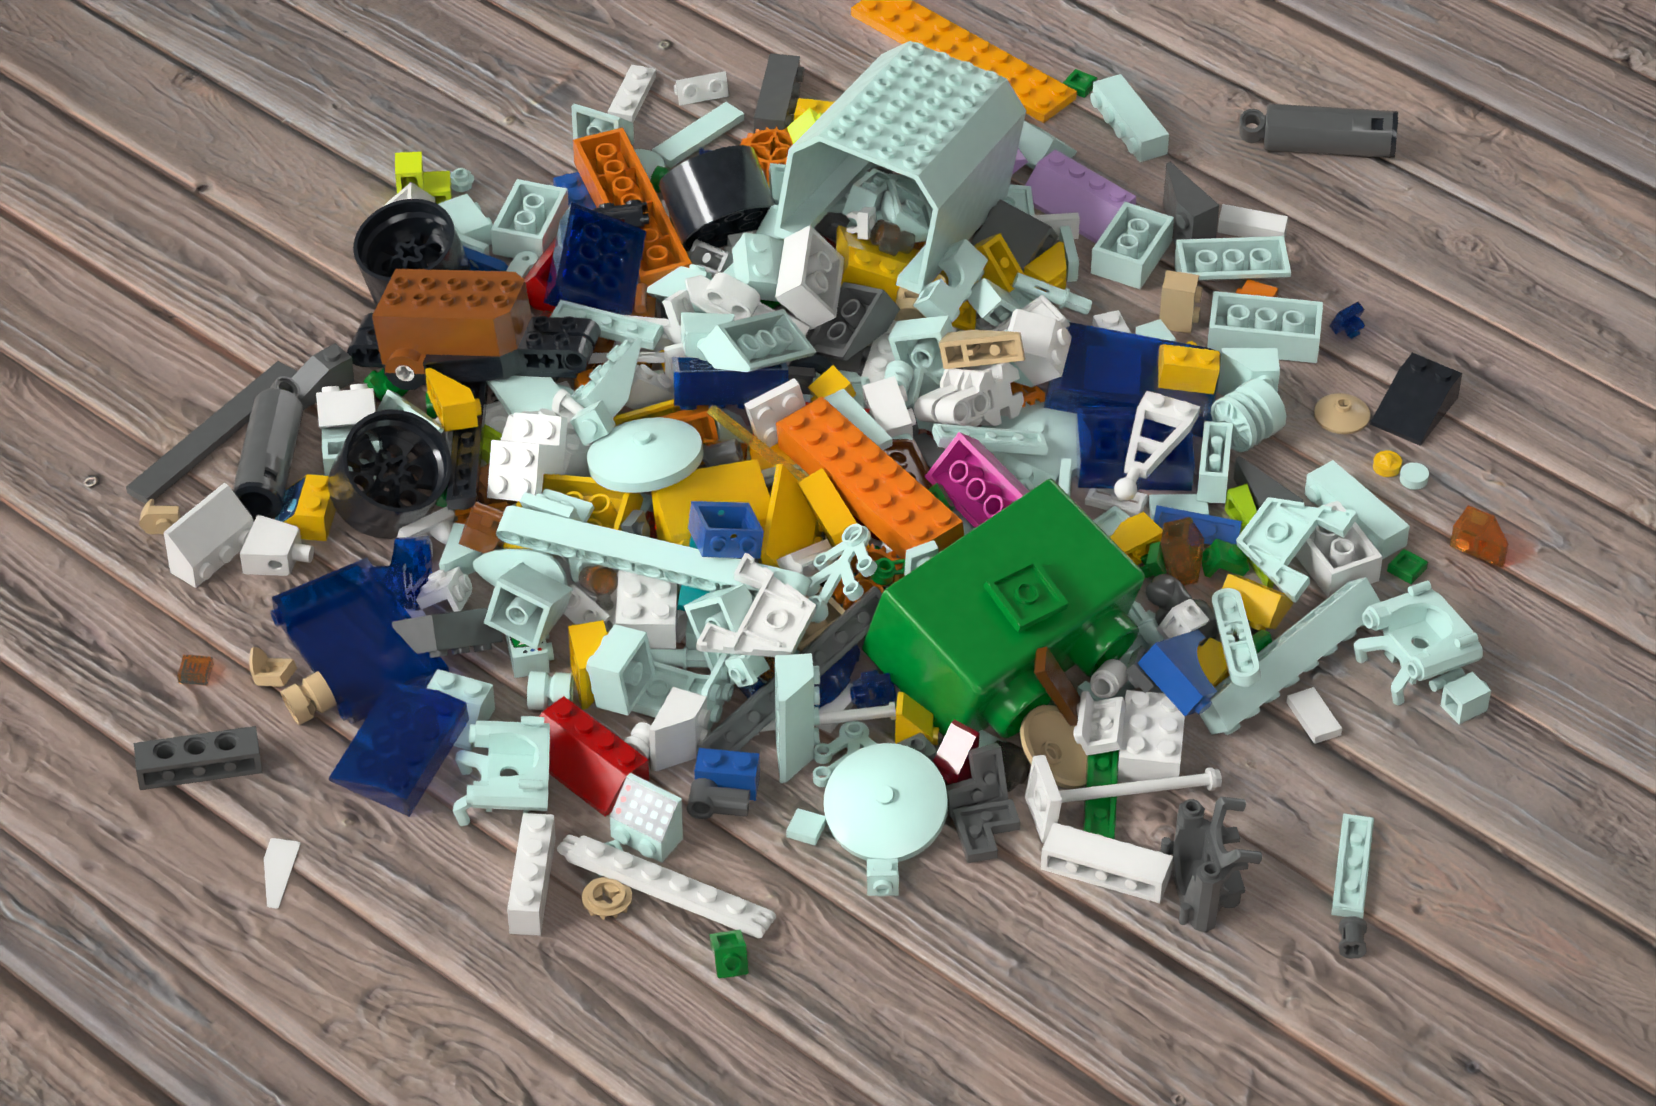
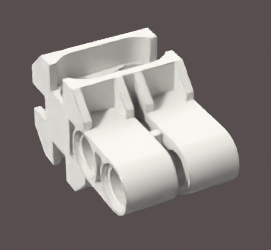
(972, 394)

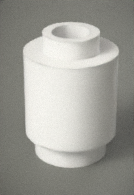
(1109, 678)

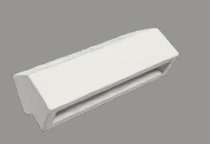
(1251, 223)
(802, 560)

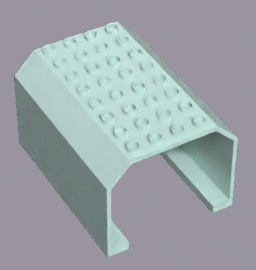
(924, 119)

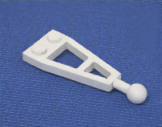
(1161, 410)

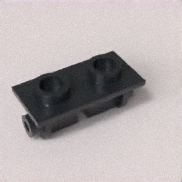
(631, 212)

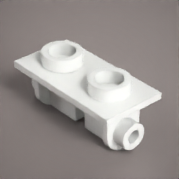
(701, 88)
(583, 609)

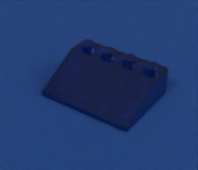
(595, 261)
(701, 384)
(1103, 445)
(401, 745)

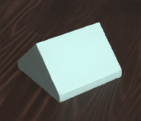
(910, 211)

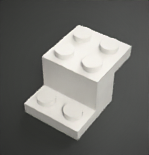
(535, 450)

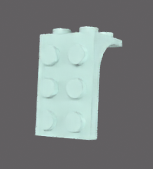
(714, 686)

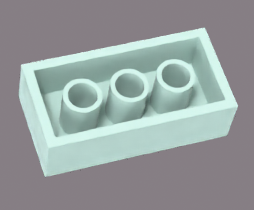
(1266, 322)

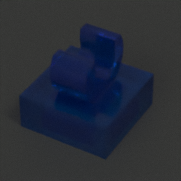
(1349, 320)

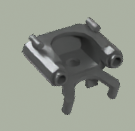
(1202, 867)

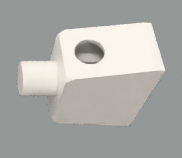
(273, 548)

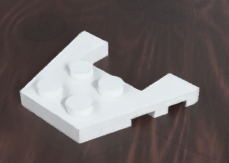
(772, 623)

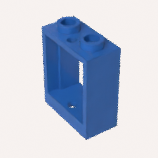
(713, 531)

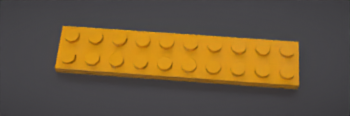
(912, 22)

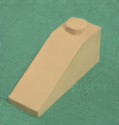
(980, 348)

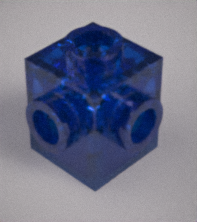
(878, 683)

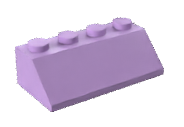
(1068, 187)

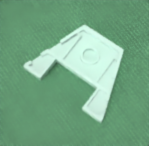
(1279, 533)

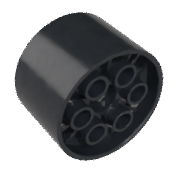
(717, 195)
(395, 240)
(381, 511)

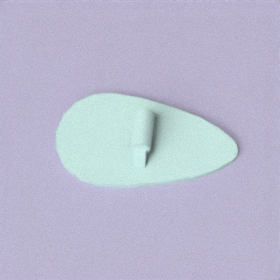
(498, 562)

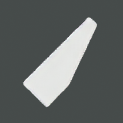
(278, 866)

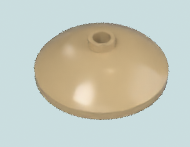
(1049, 734)

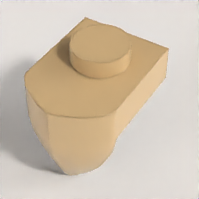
(158, 518)
(270, 671)

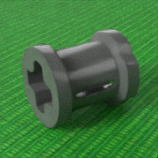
(1352, 940)

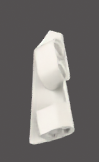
(730, 296)

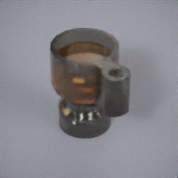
(891, 239)
(601, 582)

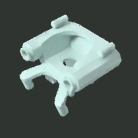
(1439, 636)
(513, 746)

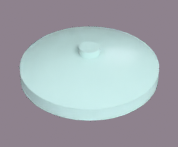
(1059, 433)
(645, 455)
(886, 802)

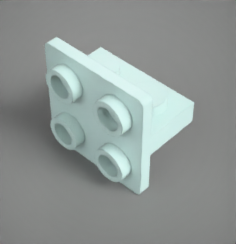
(558, 504)

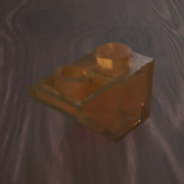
(1480, 536)
(1182, 550)

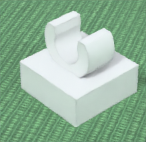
(865, 221)

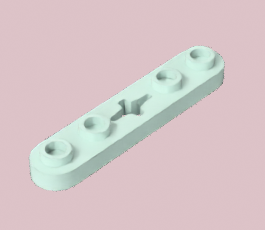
(1239, 655)

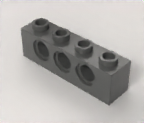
(197, 758)

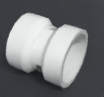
(640, 739)

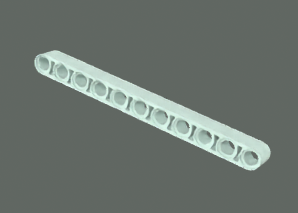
(628, 551)

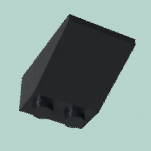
(1417, 399)

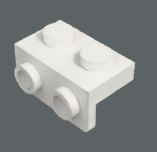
(446, 585)
(1100, 724)

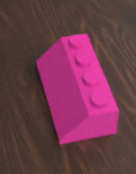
(975, 480)

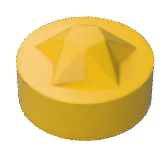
(1387, 463)

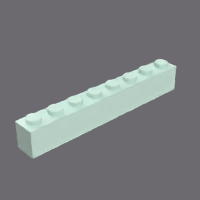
(1291, 655)

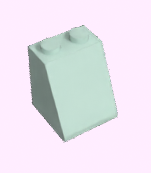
(527, 605)

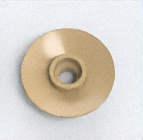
(1342, 413)

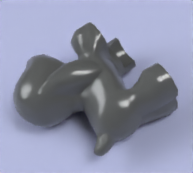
(1169, 592)

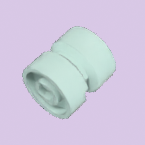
(546, 690)

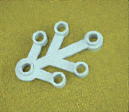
(854, 542)
(851, 735)

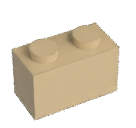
(1179, 301)

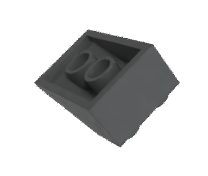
(1191, 207)
(860, 319)

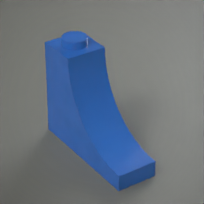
(1178, 673)

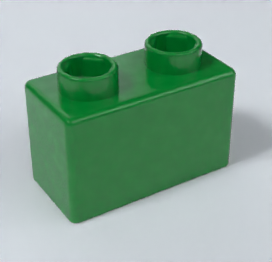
(957, 648)

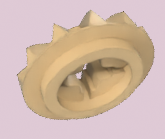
(619, 893)

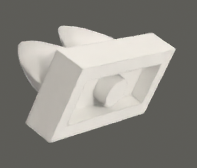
(436, 524)

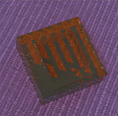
(195, 670)

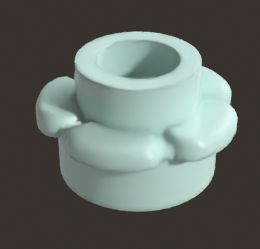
(461, 180)

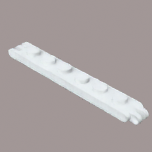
(667, 885)

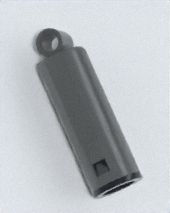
(1322, 130)
(269, 448)

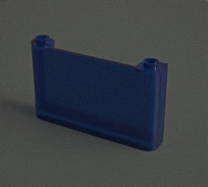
(1116, 371)
(348, 636)

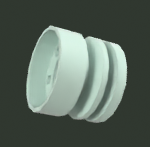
(1253, 410)

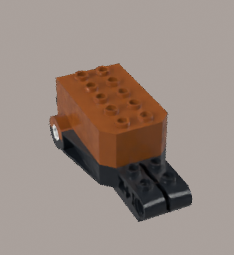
(467, 329)

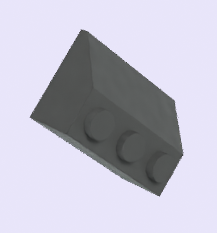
(448, 631)

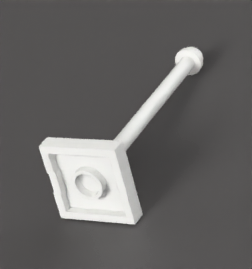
(1046, 800)

